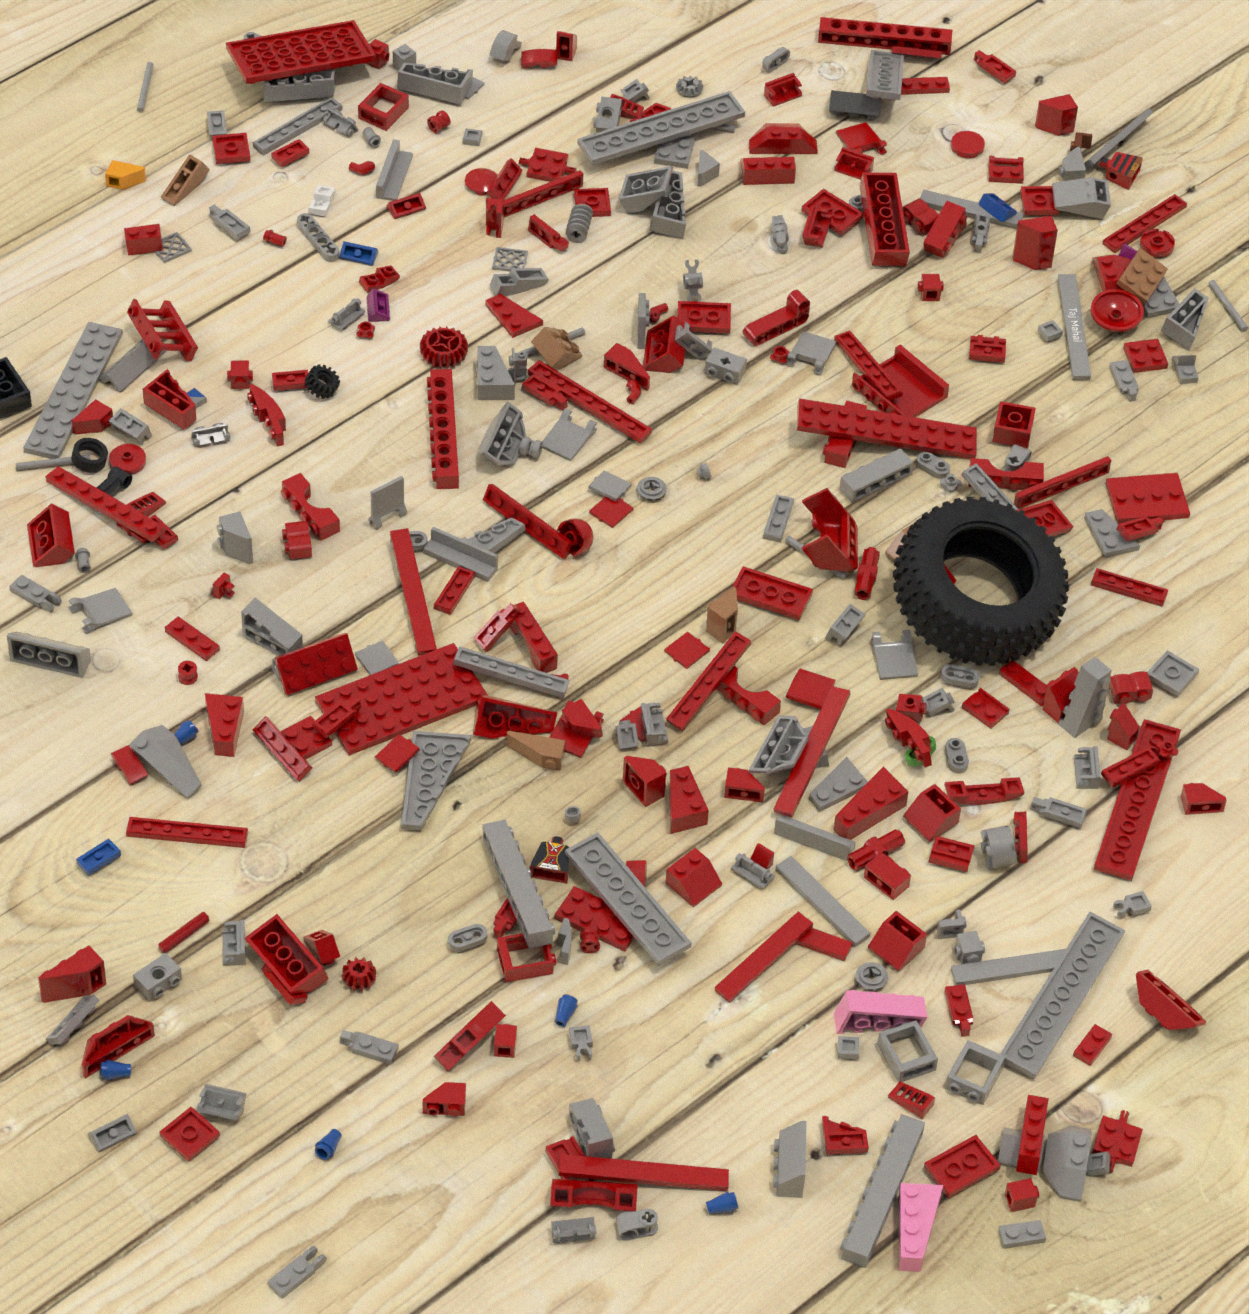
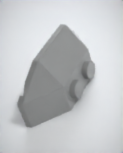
(504, 436)
(780, 747)
(1067, 1161)

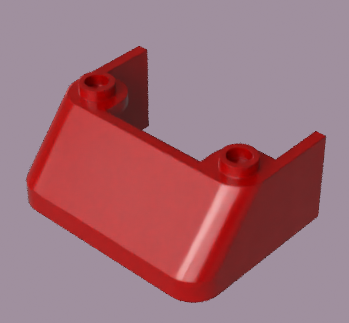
(838, 534)

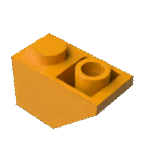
(124, 175)

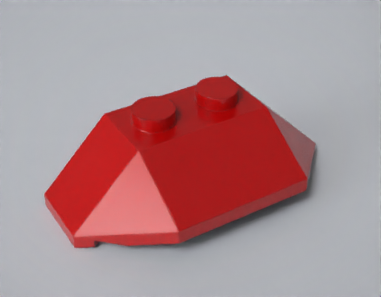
(782, 139)
(1109, 270)
(1165, 1003)
(115, 1042)

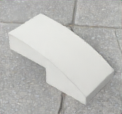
(322, 200)

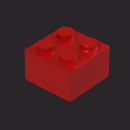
(1013, 424)

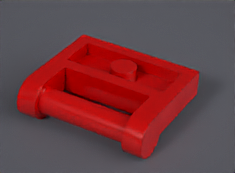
(1006, 174)

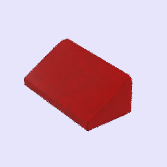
(406, 205)

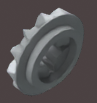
(691, 90)
(657, 484)
(877, 971)

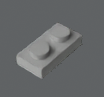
(216, 123)
(1022, 1234)

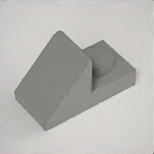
(1185, 368)

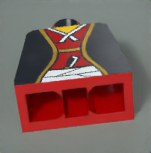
(551, 861)

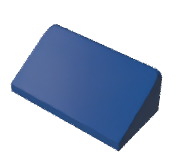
(996, 207)
(358, 253)

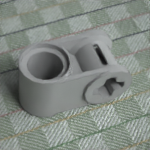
(1017, 458)
(636, 1225)

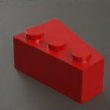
(946, 229)
(686, 801)

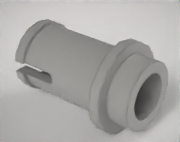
(373, 139)
(82, 556)

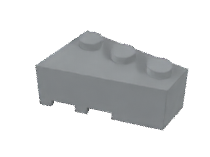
(493, 376)
(269, 629)

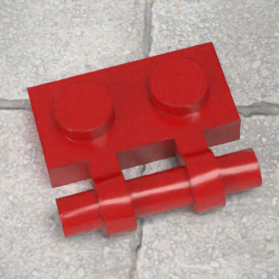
(987, 348)

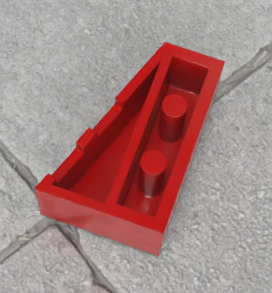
(170, 400)
(225, 721)

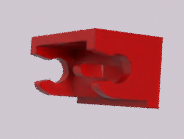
(782, 89)
(853, 163)
(494, 216)
(816, 227)

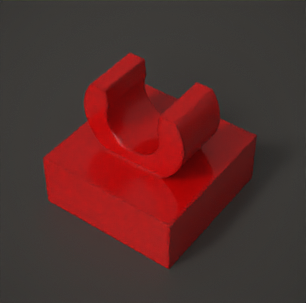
(223, 586)

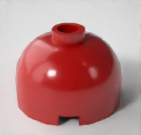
(579, 533)

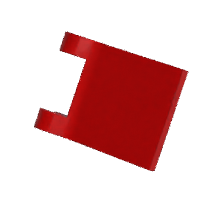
(861, 138)
(574, 743)

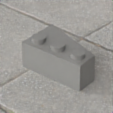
(1185, 319)
(591, 1129)

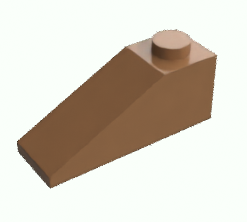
(186, 180)
(541, 750)

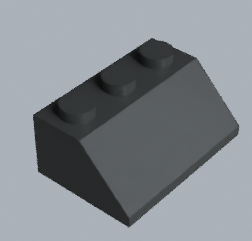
(854, 104)

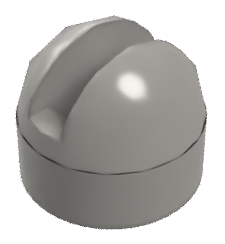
(573, 814)

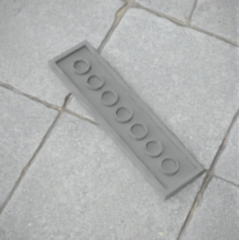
(628, 899)

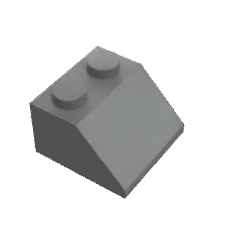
(235, 537)

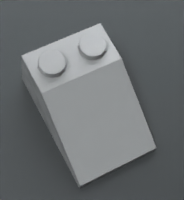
(644, 188)

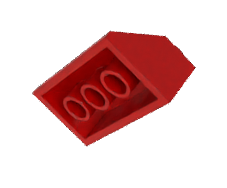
(287, 956)

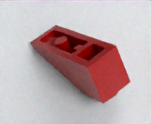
(626, 365)

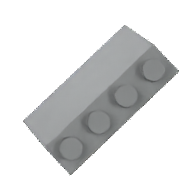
(48, 654)

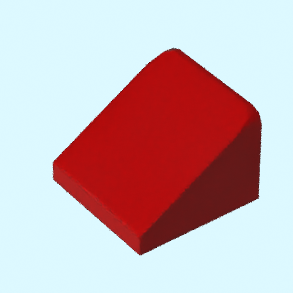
(762, 856)

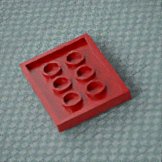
(1147, 496)

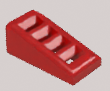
(627, 104)
(148, 509)
(914, 1107)

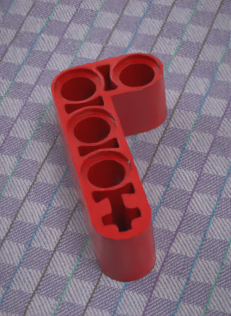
(780, 321)

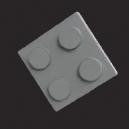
(1172, 673)

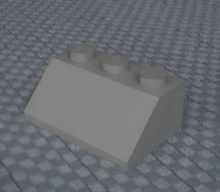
(790, 1161)

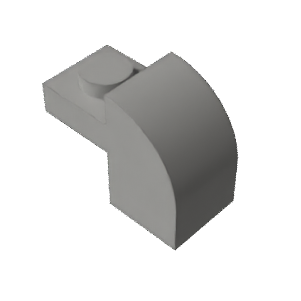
(504, 45)

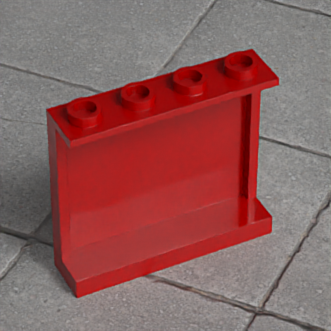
(918, 383)

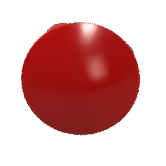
(480, 180)

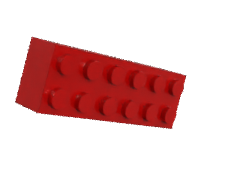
(884, 219)

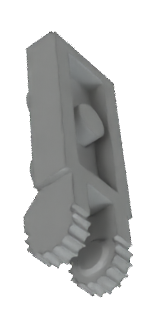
(34, 593)
(296, 1272)

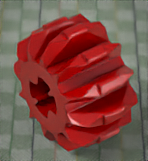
(359, 974)

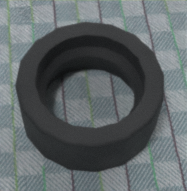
(87, 465)

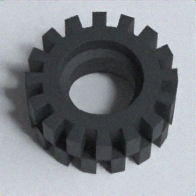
(326, 375)

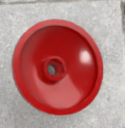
(1117, 310)

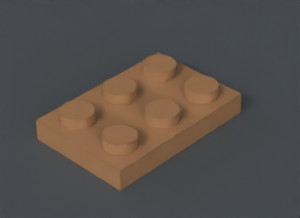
(1142, 276)

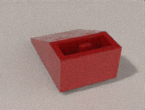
(73, 977)

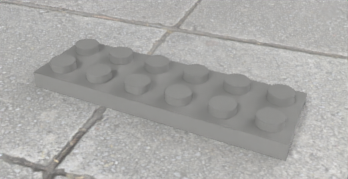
(885, 75)

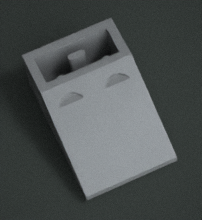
(1082, 196)

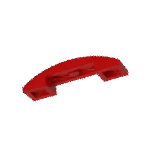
(984, 793)

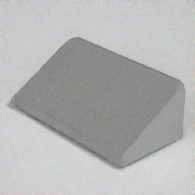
(112, 1132)

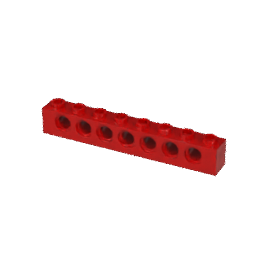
(883, 35)
(444, 429)

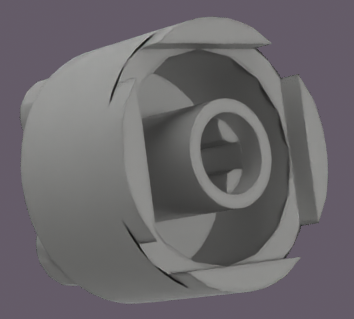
(998, 846)

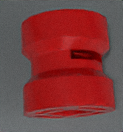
(436, 122)

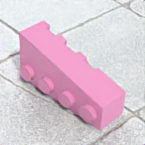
(878, 1011)
(916, 1218)

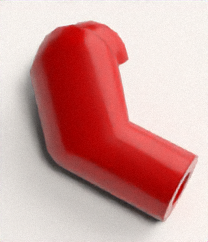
(654, 313)

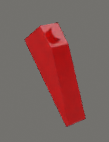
(498, 716)

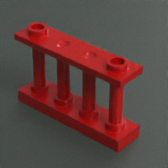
(171, 321)

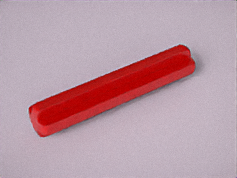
(183, 932)

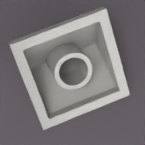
(1010, 1148)

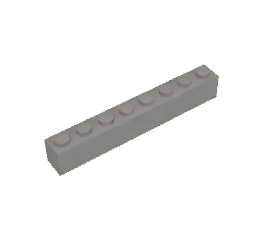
(518, 884)
(882, 1191)

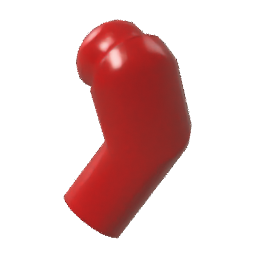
(363, 168)
(635, 390)

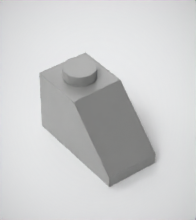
(1073, 166)

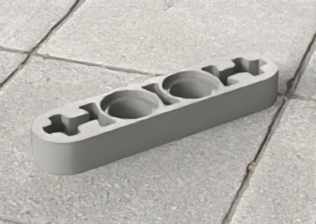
(302, 221)

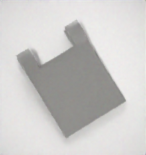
(812, 350)
(566, 437)
(386, 500)
(101, 609)
(895, 658)

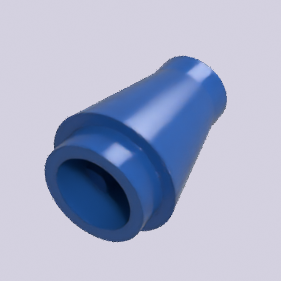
(186, 732)
(565, 1009)
(113, 1070)
(327, 1145)
(723, 1203)

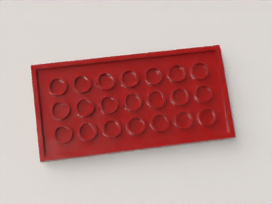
(300, 52)
(404, 698)

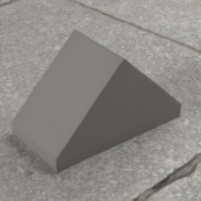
(707, 168)

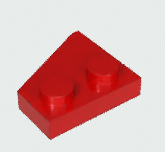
(843, 1138)

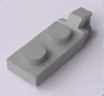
(229, 222)
(1124, 379)
(1059, 811)
(369, 1046)

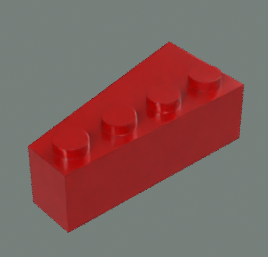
(871, 805)

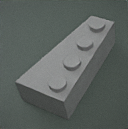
(435, 82)
(304, 86)
(669, 209)
(1087, 698)

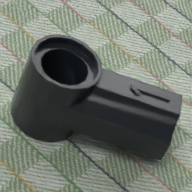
(116, 480)

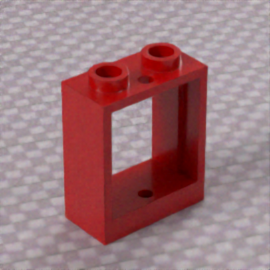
(383, 120)
(518, 942)

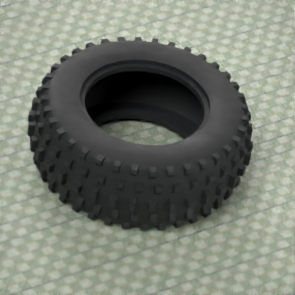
(960, 623)

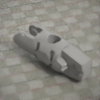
(980, 232)
(780, 233)

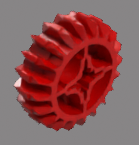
(443, 347)

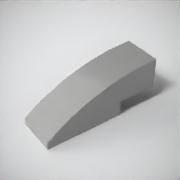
(518, 281)

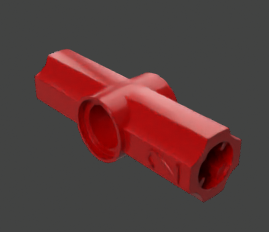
(867, 573)
(874, 846)

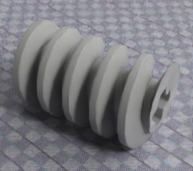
(579, 223)

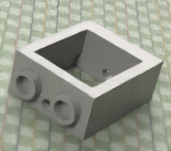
(982, 1057)
(912, 1068)

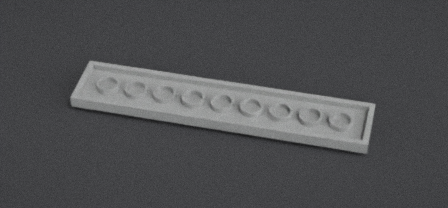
(661, 128)
(73, 390)
(1061, 995)

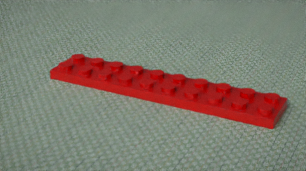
(886, 429)
(1135, 807)

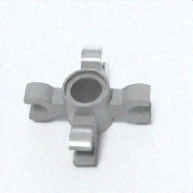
(693, 280)

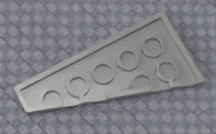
(430, 773)

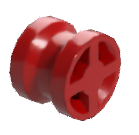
(187, 672)
(589, 941)

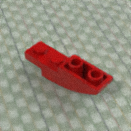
(269, 412)
(910, 734)
(469, 1036)

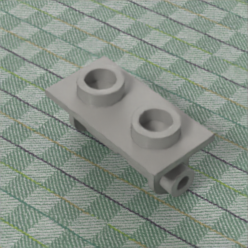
(346, 125)
(347, 315)
(519, 366)
(202, 435)
(752, 871)
(573, 1229)

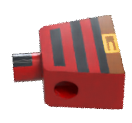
(1122, 168)

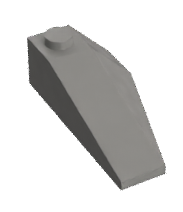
(165, 755)

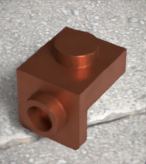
(1081, 140)

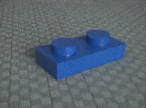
(98, 857)

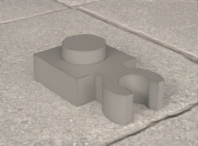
(1133, 903)
(581, 1040)

